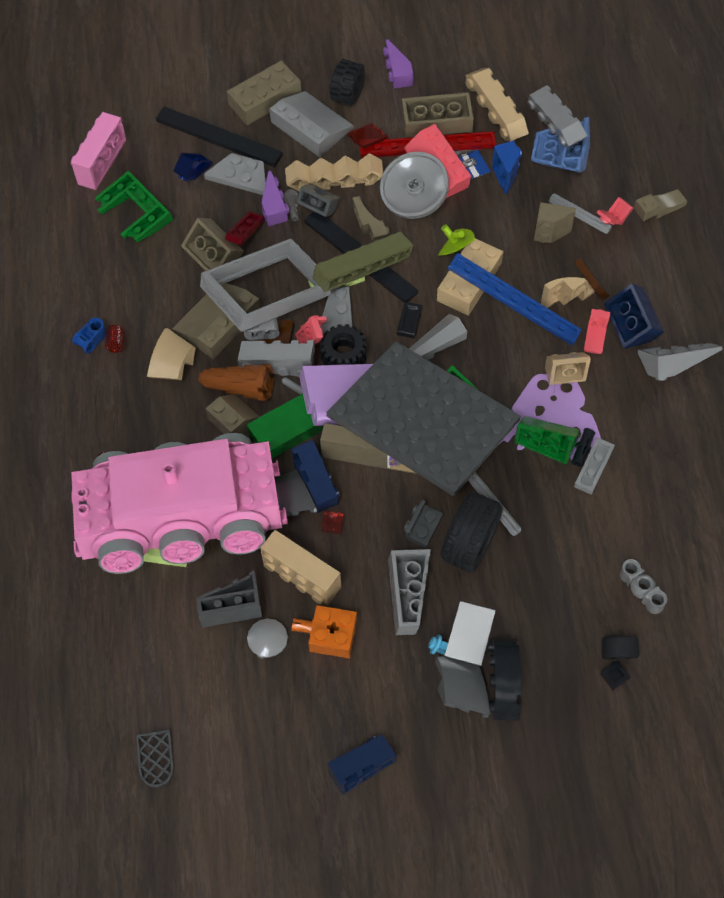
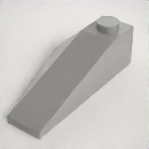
(667, 363)

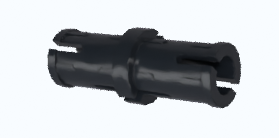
(583, 447)

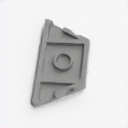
(239, 173)

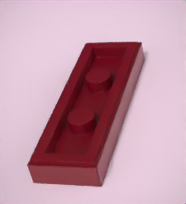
(245, 228)

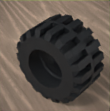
(347, 82)
(340, 337)

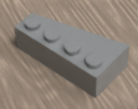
(284, 358)
(407, 584)

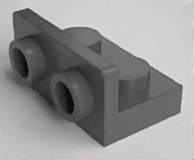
(423, 524)

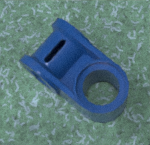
(88, 337)

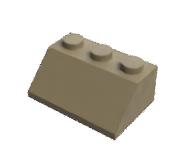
(208, 245)

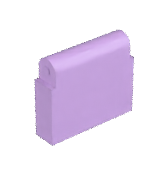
(325, 386)

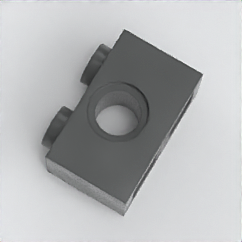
(317, 199)

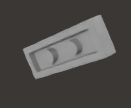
(594, 466)

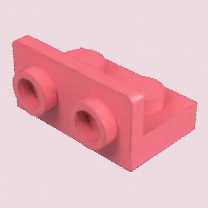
(311, 330)

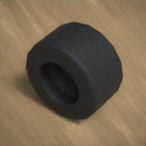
(620, 647)

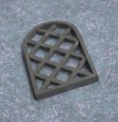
(170, 761)

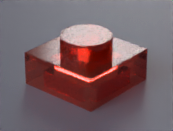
(332, 522)

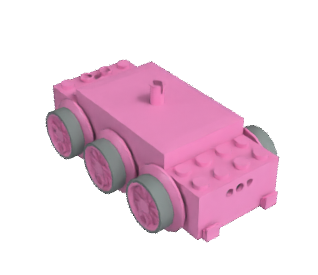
(175, 502)

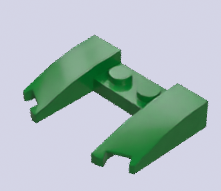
(127, 187)

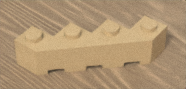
(500, 107)
(344, 173)

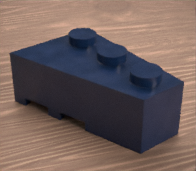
(315, 476)
(361, 763)

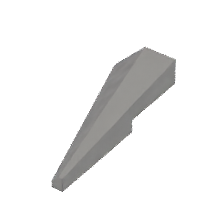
(441, 336)

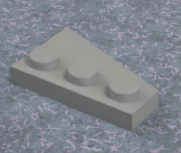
(337, 309)

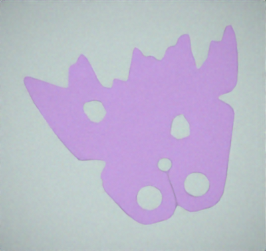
(562, 411)

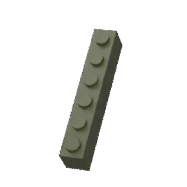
(362, 261)

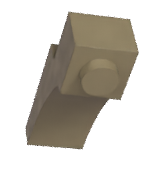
(659, 204)
(368, 223)

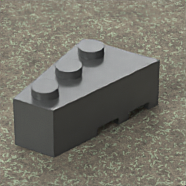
(231, 603)

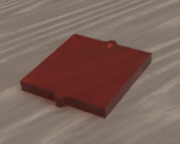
(367, 135)

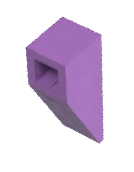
(400, 67)
(272, 202)

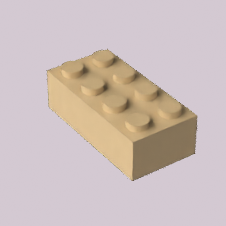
(460, 293)
(300, 568)

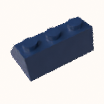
(633, 317)

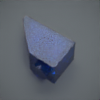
(191, 166)

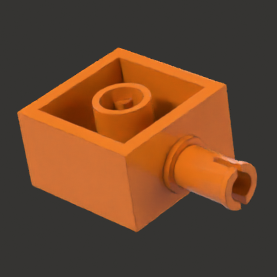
(324, 622)

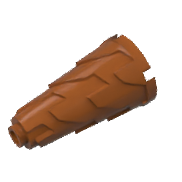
(247, 380)

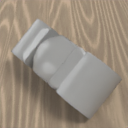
(639, 577)

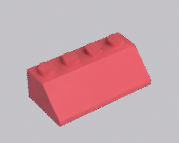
(433, 142)

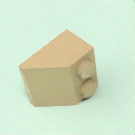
(567, 368)

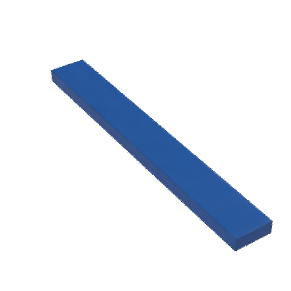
(514, 299)

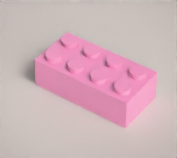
(98, 150)

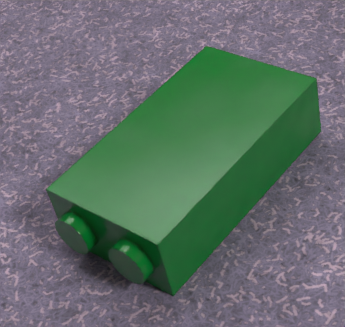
(284, 427)

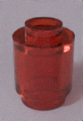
(114, 339)

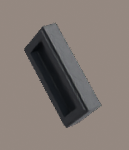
(409, 320)

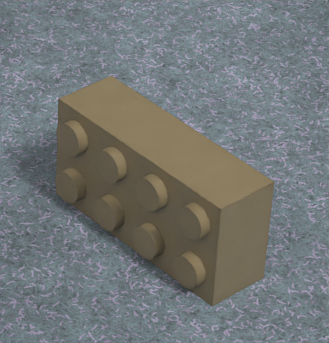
(259, 93)
(449, 112)

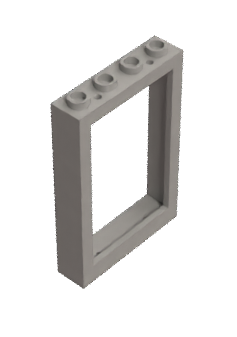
(213, 278)

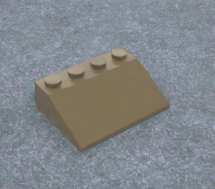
(209, 327)

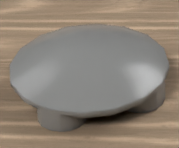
(267, 638)

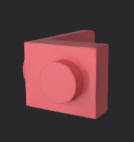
(617, 213)
(596, 331)

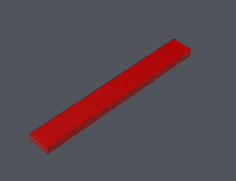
(458, 142)

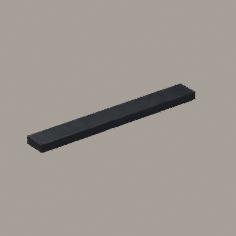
(219, 136)
(344, 242)

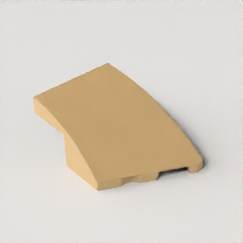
(565, 290)
(170, 356)

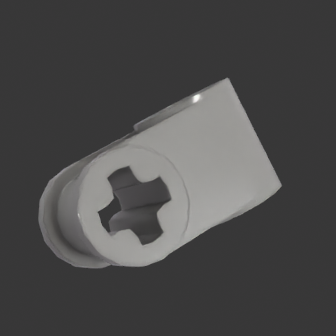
(266, 330)

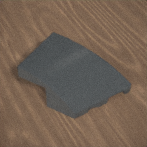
(293, 494)
(462, 685)

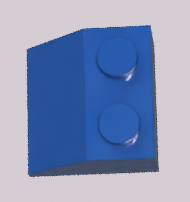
(506, 164)

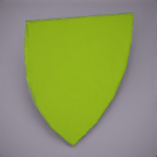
(457, 240)

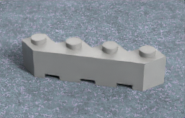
(558, 116)

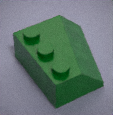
(547, 438)

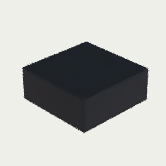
(615, 675)

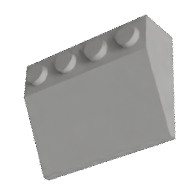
(309, 122)

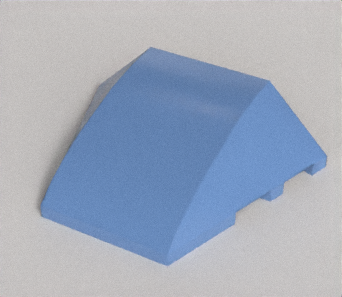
(551, 153)

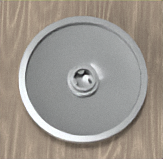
(414, 185)

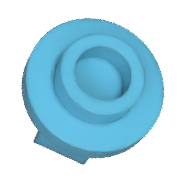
(438, 645)

